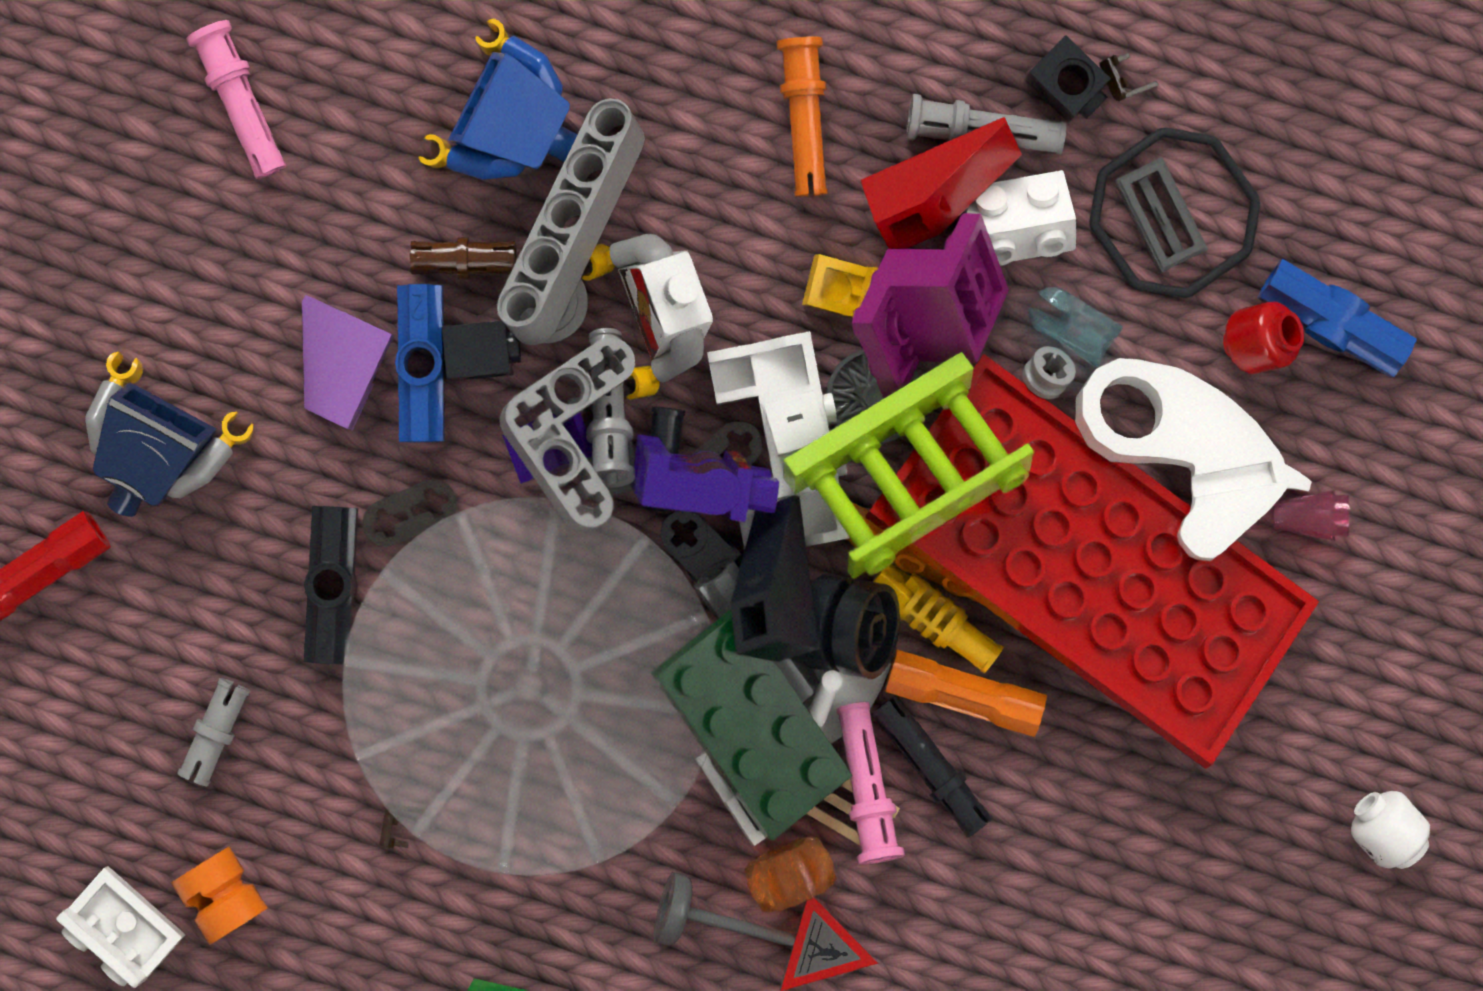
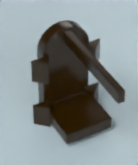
(1117, 84)
(386, 840)

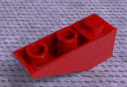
(934, 187)

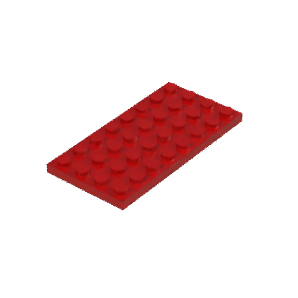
(1097, 575)

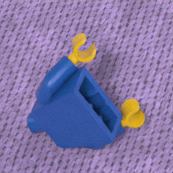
(509, 115)

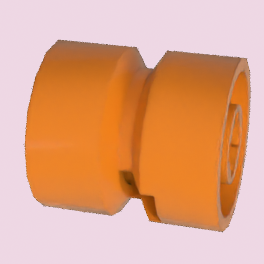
(219, 895)

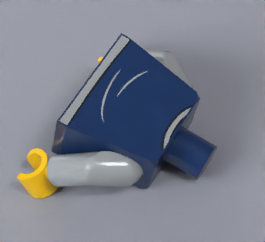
(150, 444)

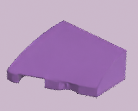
(339, 361)

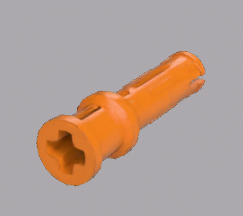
(803, 89)

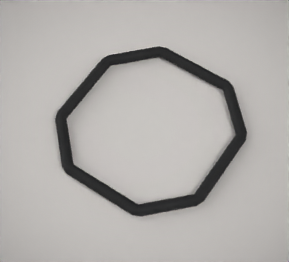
(1115, 254)

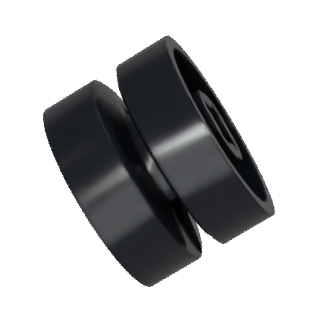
(854, 626)

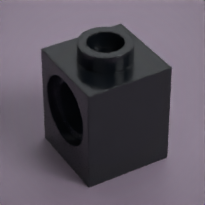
(1069, 57)
(480, 350)

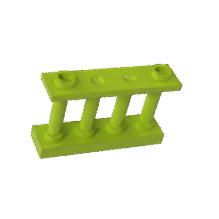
(904, 414)

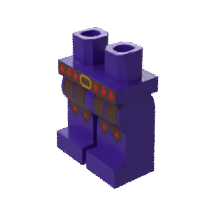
(701, 481)

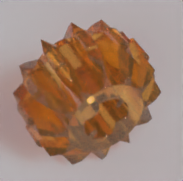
(790, 874)

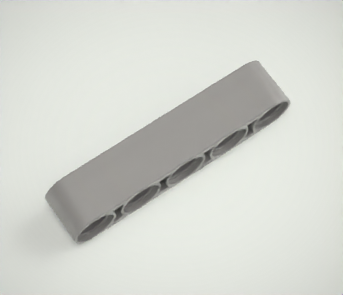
(575, 244)

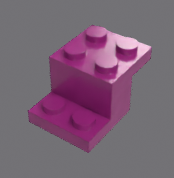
(930, 304)

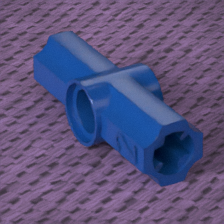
(1338, 318)
(421, 329)

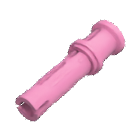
(229, 78)
(871, 808)

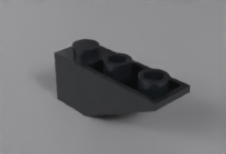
(773, 588)

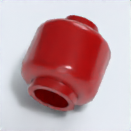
(1263, 337)

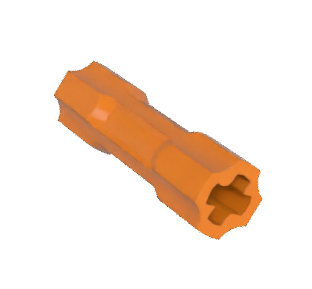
(966, 693)

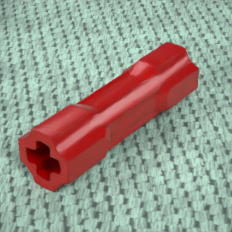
(61, 552)

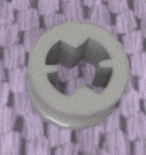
(1057, 363)

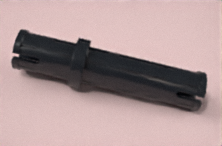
(925, 758)

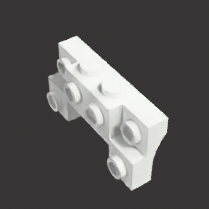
(770, 373)

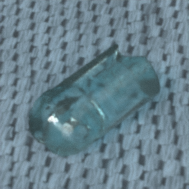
(1079, 325)

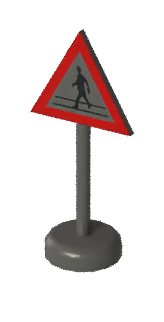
(818, 948)

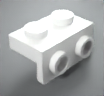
(1028, 217)
(119, 929)

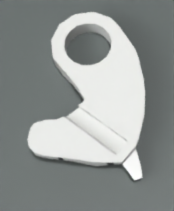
(1196, 426)

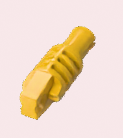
(939, 618)

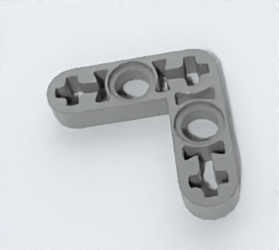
(551, 433)

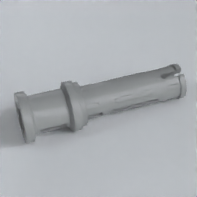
(956, 119)
(613, 431)

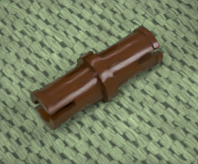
(462, 257)

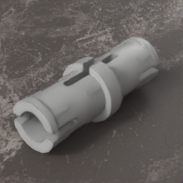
(213, 732)

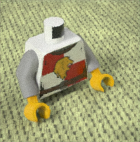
(665, 304)

